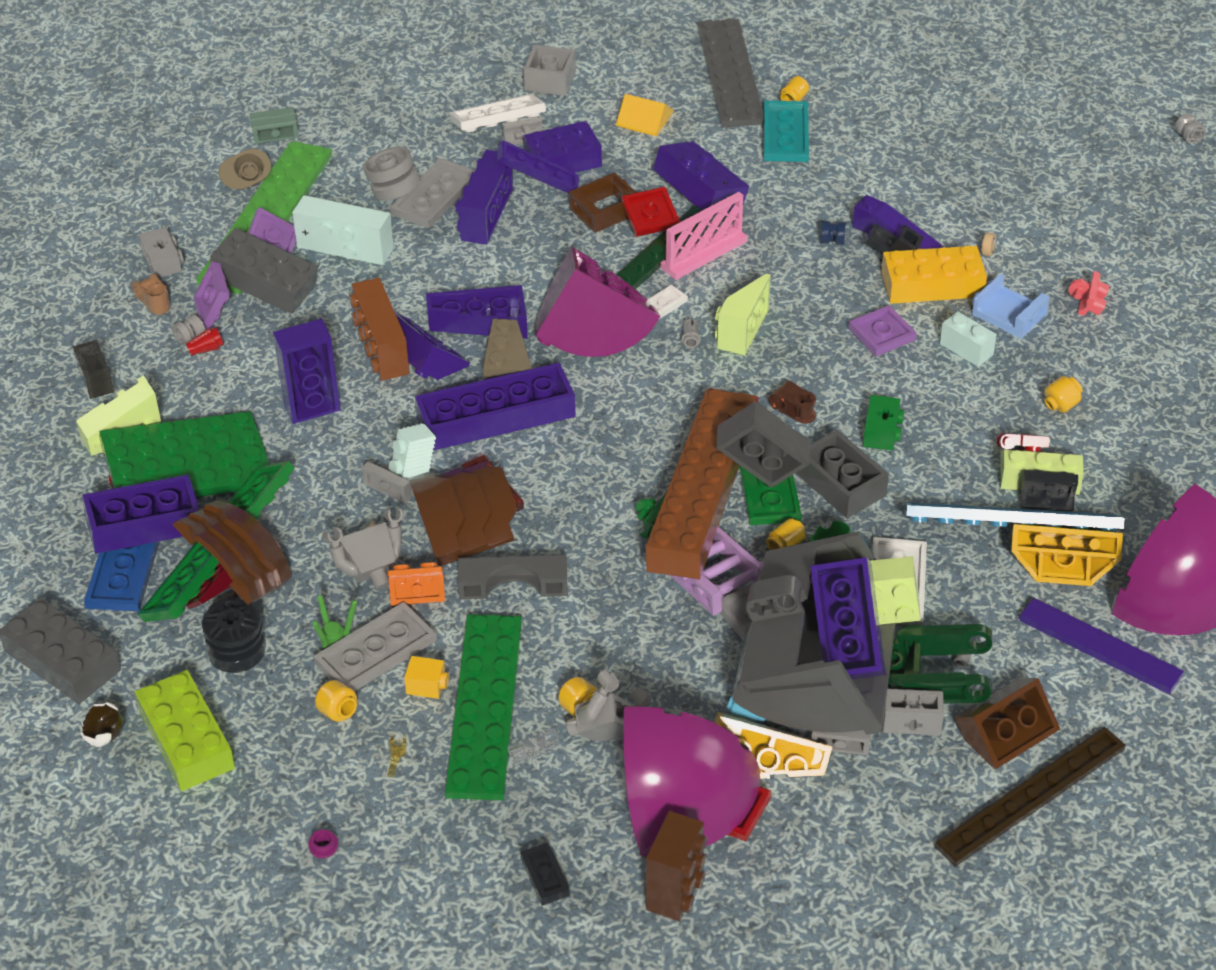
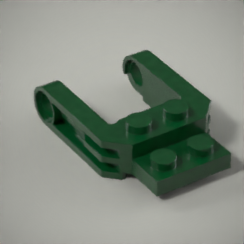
(932, 640)

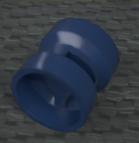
(827, 232)

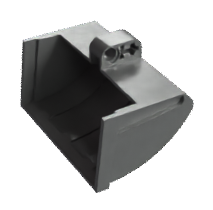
(781, 653)

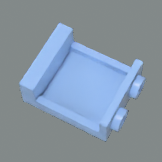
(1008, 308)

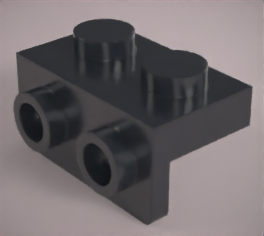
(1048, 490)

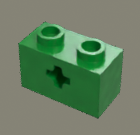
(882, 422)

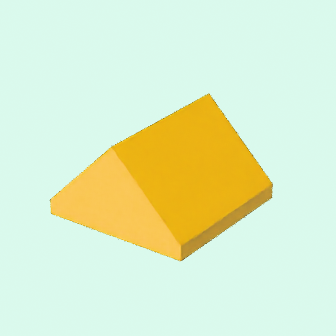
(643, 115)

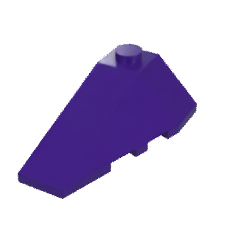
(872, 211)
(429, 353)

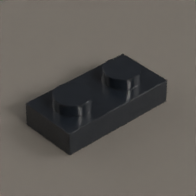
(545, 874)

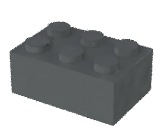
(763, 444)
(844, 474)

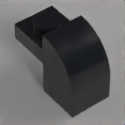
(884, 241)

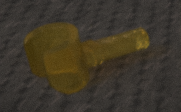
(396, 753)

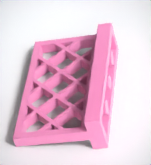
(710, 246)

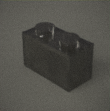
(93, 369)

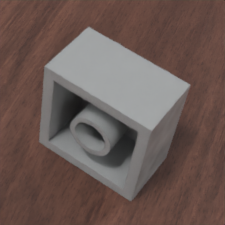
(550, 70)

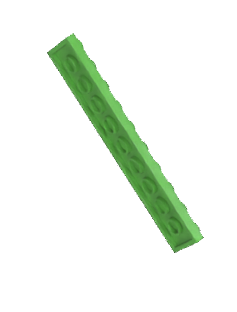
(283, 187)

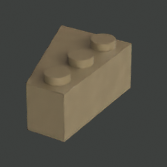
(505, 350)

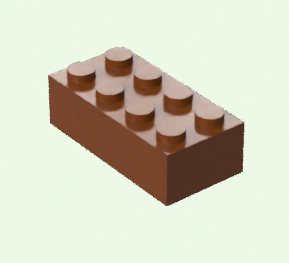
(379, 329)

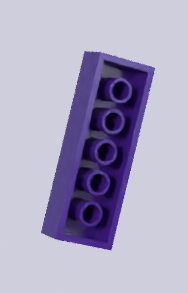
(496, 406)

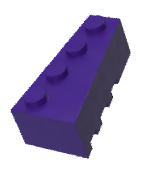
(475, 309)

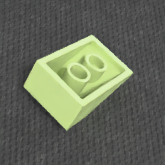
(742, 316)

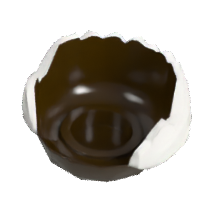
(101, 724)

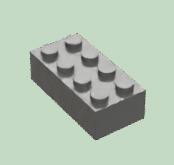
(265, 270)
(59, 650)

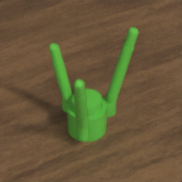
(332, 630)

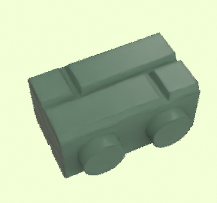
(273, 125)

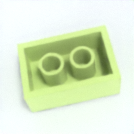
(896, 590)

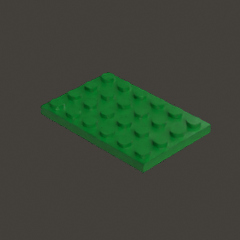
(212, 450)

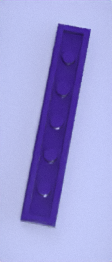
(1101, 646)

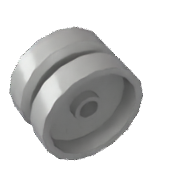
(391, 173)

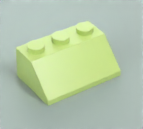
(1016, 462)

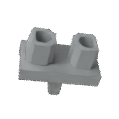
(515, 130)

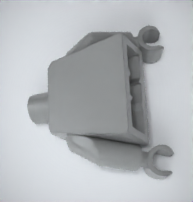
(369, 551)
(604, 714)

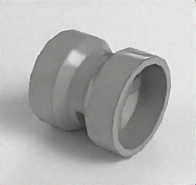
(1190, 128)
(188, 330)

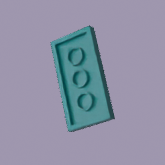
(786, 131)

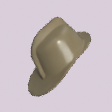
(245, 169)

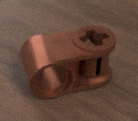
(794, 402)

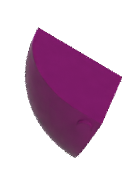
(592, 310)
(1175, 572)
(685, 769)

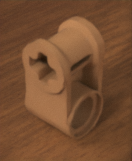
(152, 294)

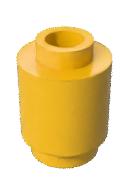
(795, 89)
(787, 534)

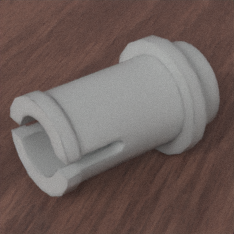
(691, 337)

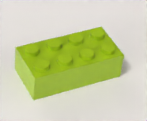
(184, 730)

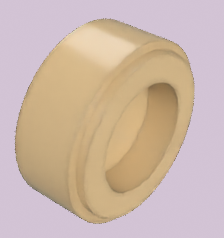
(988, 244)

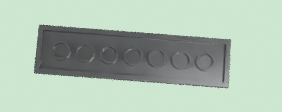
(730, 73)

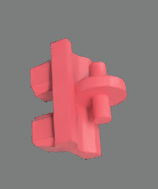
(1090, 294)

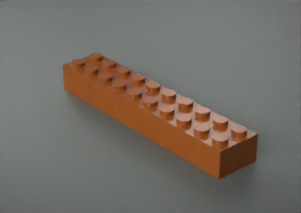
(696, 492)

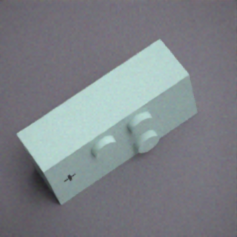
(343, 230)

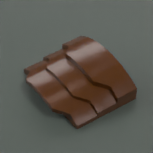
(465, 510)
(240, 546)

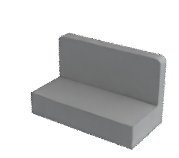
(387, 482)

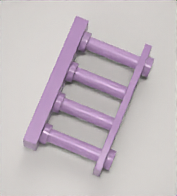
(711, 594)

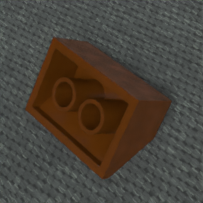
(1008, 721)

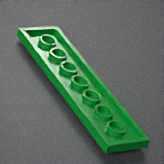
(199, 563)
(484, 708)

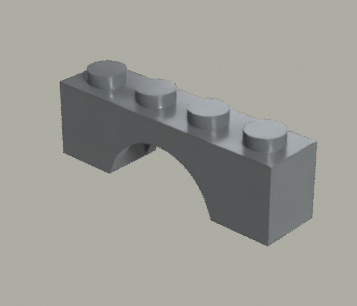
(481, 575)

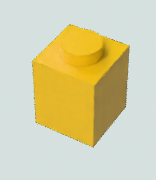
(426, 677)

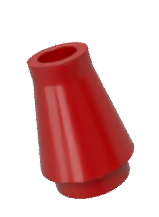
(205, 342)

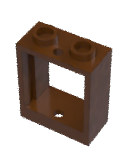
(582, 201)

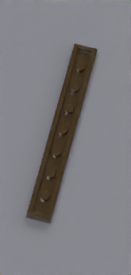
(1029, 796)

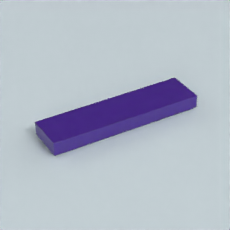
(537, 167)

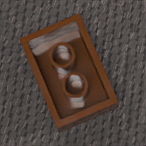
(675, 866)

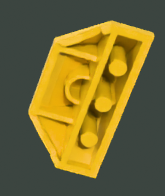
(1066, 554)

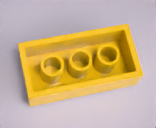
(933, 274)

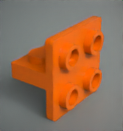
(416, 585)

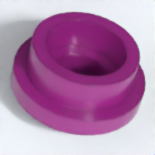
(323, 837)

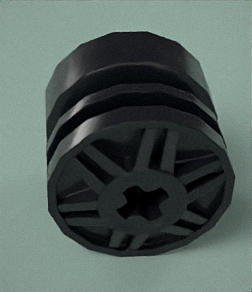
(233, 635)

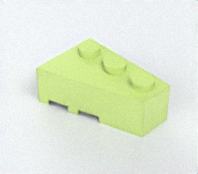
(129, 409)

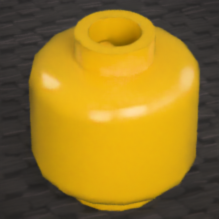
(1063, 394)
(575, 692)
(336, 701)

